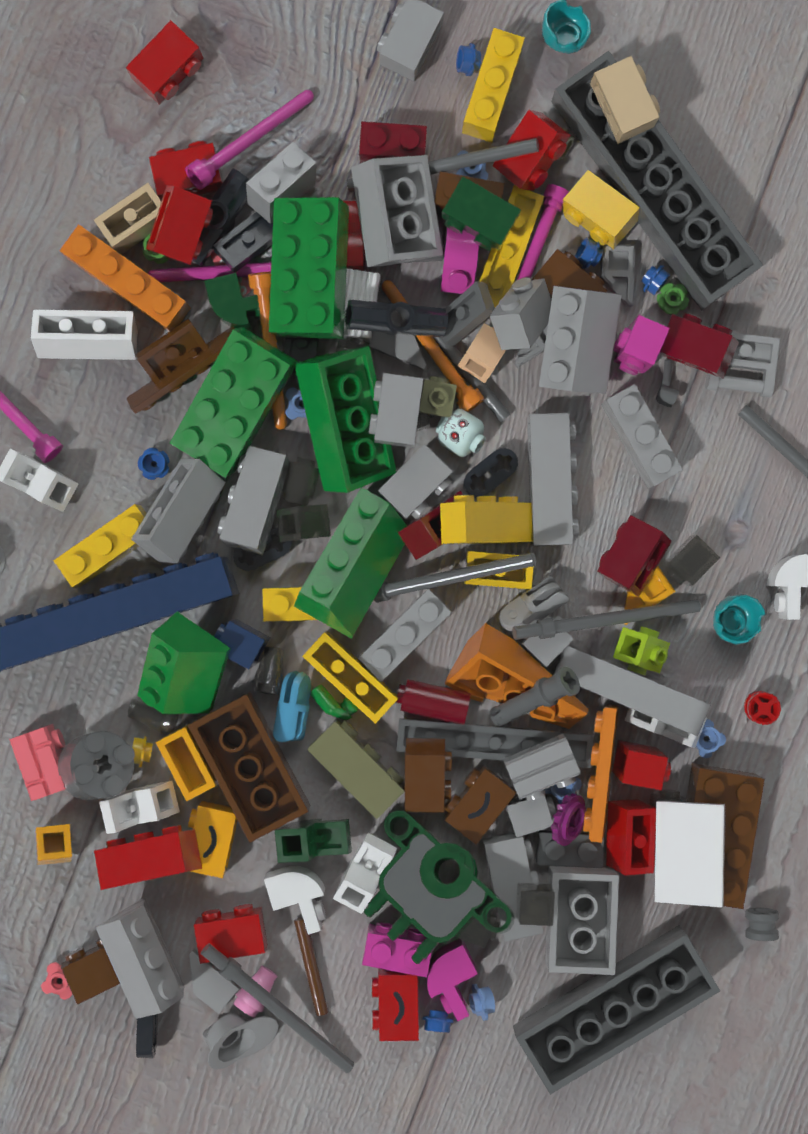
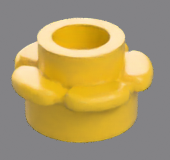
(142, 750)

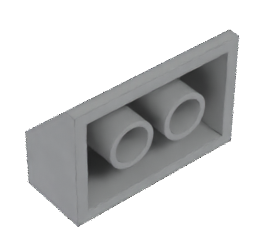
(396, 210)
(579, 340)
(141, 960)

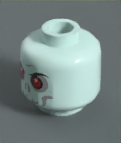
(461, 433)

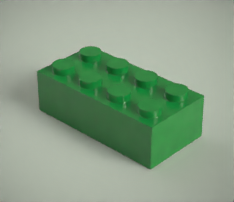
(309, 267)
(233, 401)

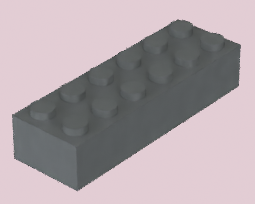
(615, 1009)

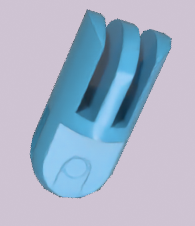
(292, 707)

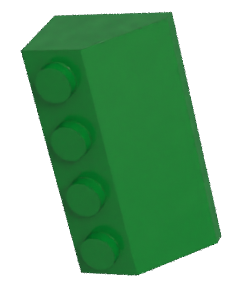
(338, 409)
(353, 564)

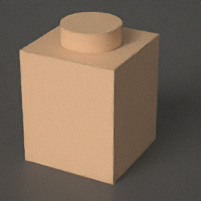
(482, 354)

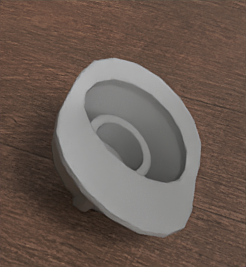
(237, 1038)

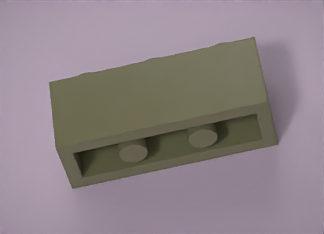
(357, 767)

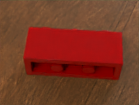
(147, 857)

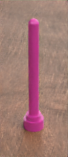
(203, 171)
(553, 203)
(206, 272)
(46, 447)

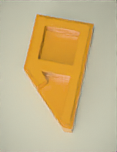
(654, 592)

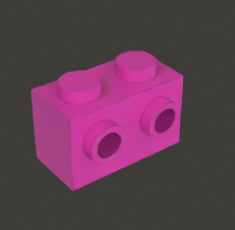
(639, 345)
(394, 955)

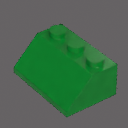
(182, 668)

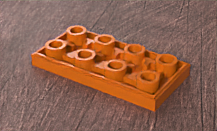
(599, 784)

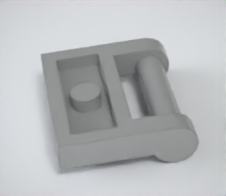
(752, 353)

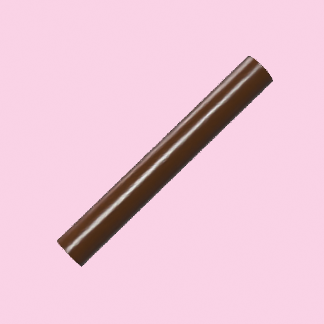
(311, 968)

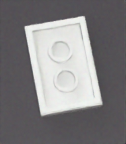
(690, 853)

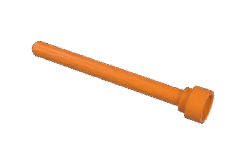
(261, 285)
(467, 396)

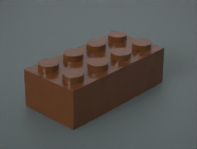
(250, 767)
(742, 800)

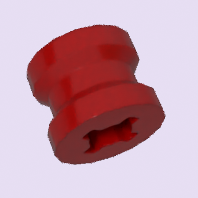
(766, 712)

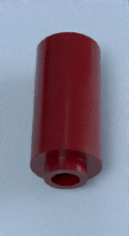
(433, 701)

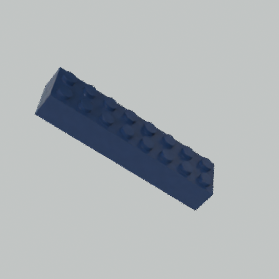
(115, 610)

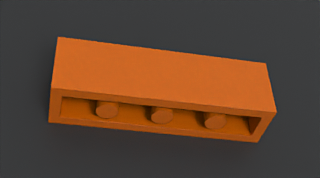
(125, 278)

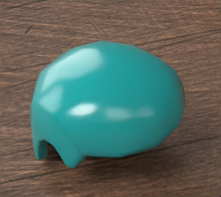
(565, 27)
(738, 618)

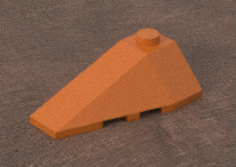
(500, 669)

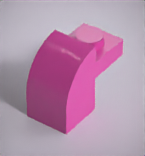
(459, 262)
(447, 969)

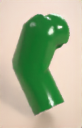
(331, 706)

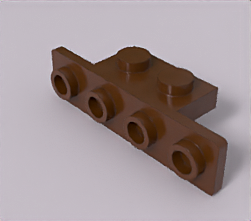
(173, 361)

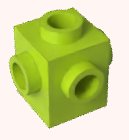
(641, 650)

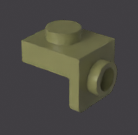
(437, 397)

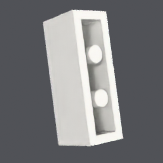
(84, 334)

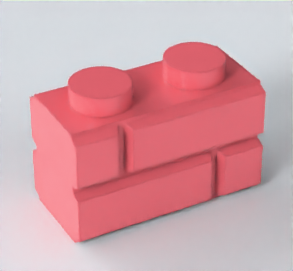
(38, 758)

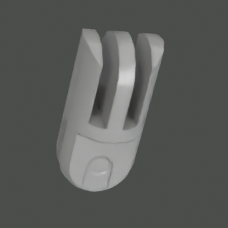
(533, 605)

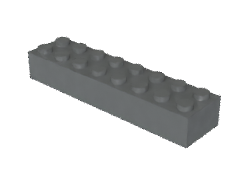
(672, 198)

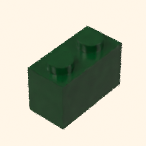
(480, 214)

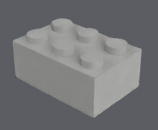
(584, 920)

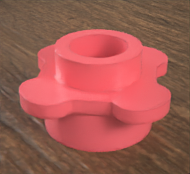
(51, 985)

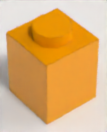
(53, 844)

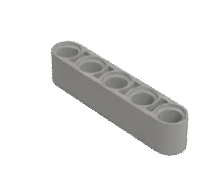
(635, 691)

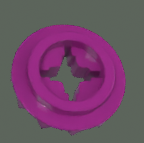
(568, 819)

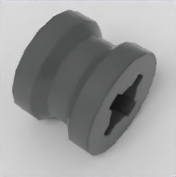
(762, 924)

